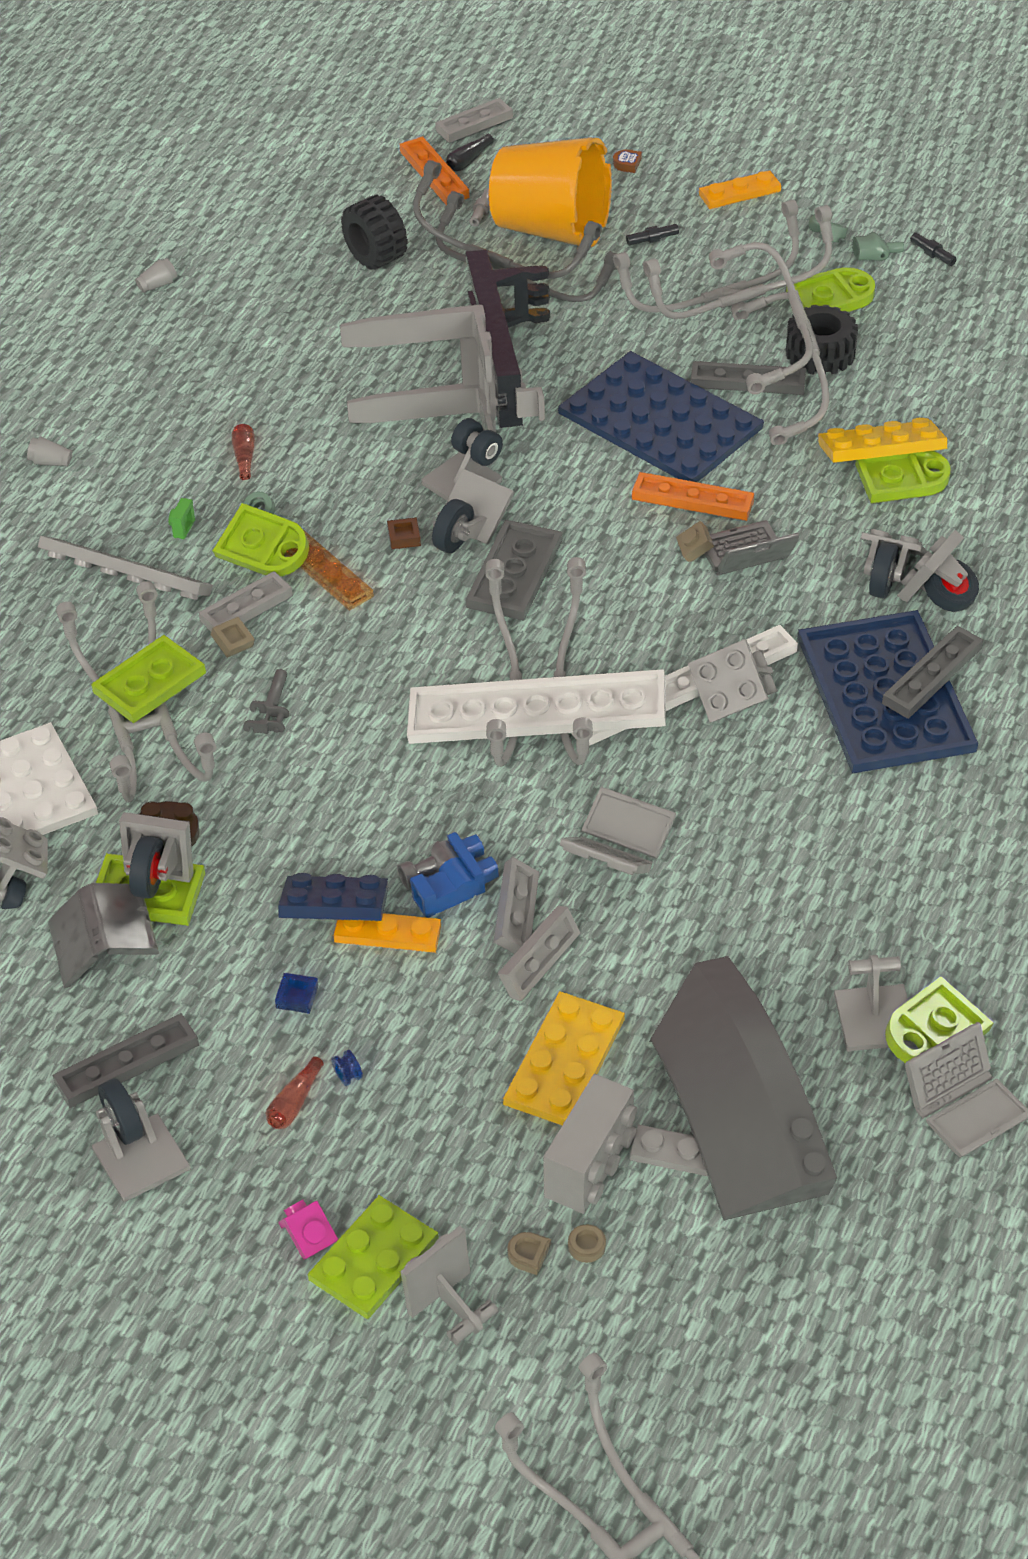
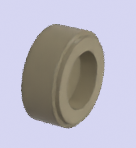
(586, 1243)

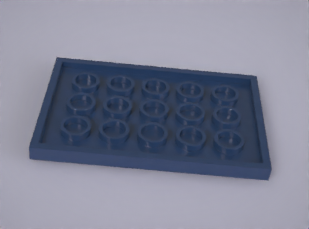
(661, 417)
(858, 665)

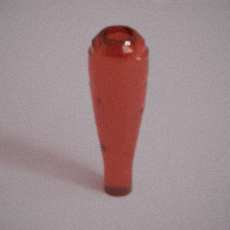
(243, 445)
(290, 1099)

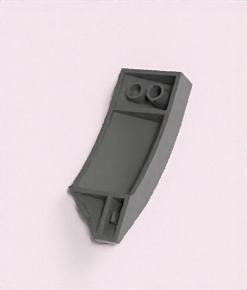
(741, 1095)

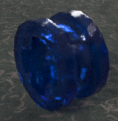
(347, 1067)

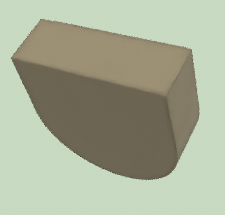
(528, 1251)

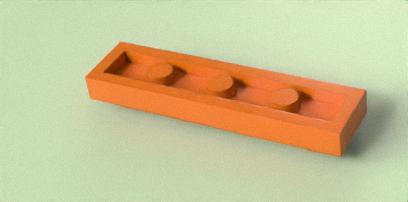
(418, 152)
(693, 496)

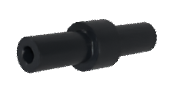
(652, 234)
(933, 249)

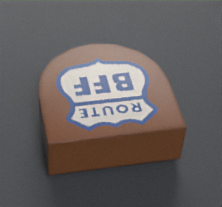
(627, 160)

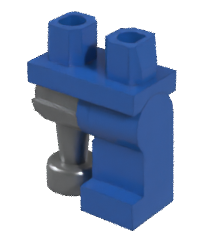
(456, 877)

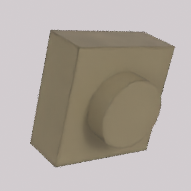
(694, 541)
(232, 637)

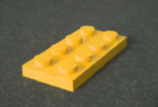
(882, 441)
(563, 1057)

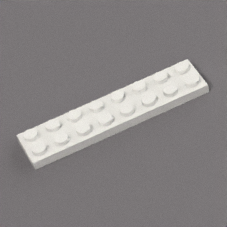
(537, 705)

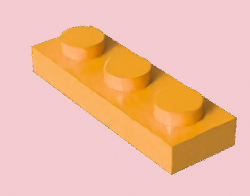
(739, 189)
(391, 932)

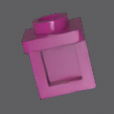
(308, 1228)

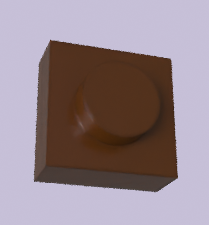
(403, 533)

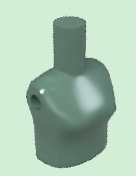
(874, 247)

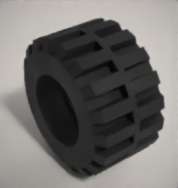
(374, 232)
(834, 334)

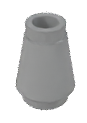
(156, 276)
(46, 452)

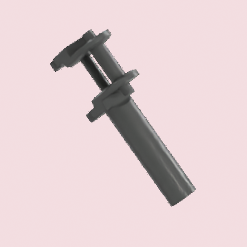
(270, 708)

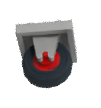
(943, 578)
(154, 852)

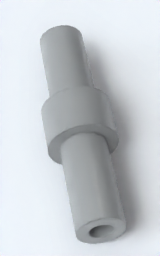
(480, 208)

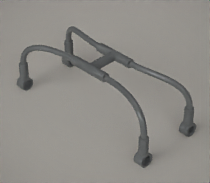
(455, 201)

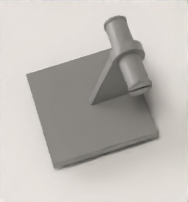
(732, 680)
(868, 1009)
(435, 1274)

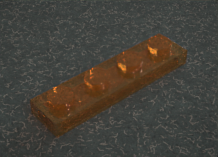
(333, 575)

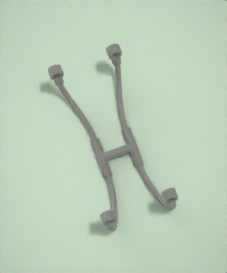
(734, 292)
(803, 323)
(497, 728)
(123, 766)
(510, 1427)

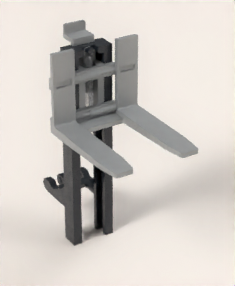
(489, 365)

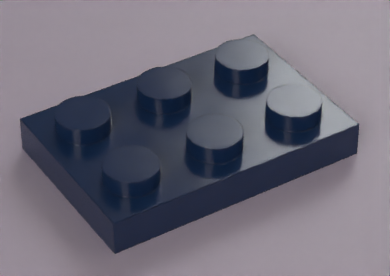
(333, 897)

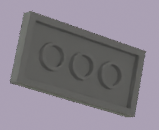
(526, 559)

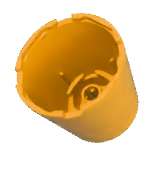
(551, 188)

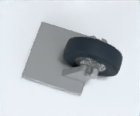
(470, 512)
(883, 559)
(142, 1149)

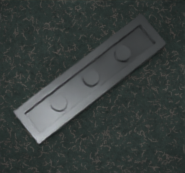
(733, 377)
(932, 671)
(126, 1059)

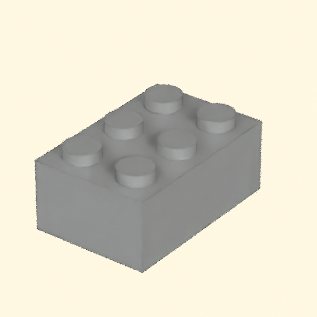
(589, 1144)

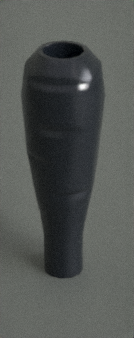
(464, 155)

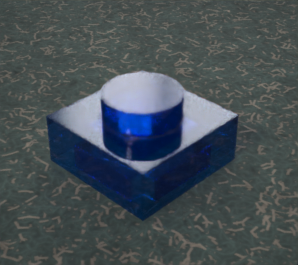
(296, 993)

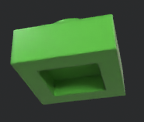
(182, 518)

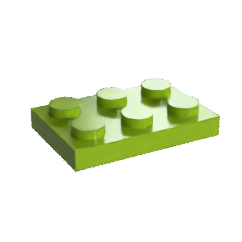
(148, 678)
(174, 898)
(370, 1256)

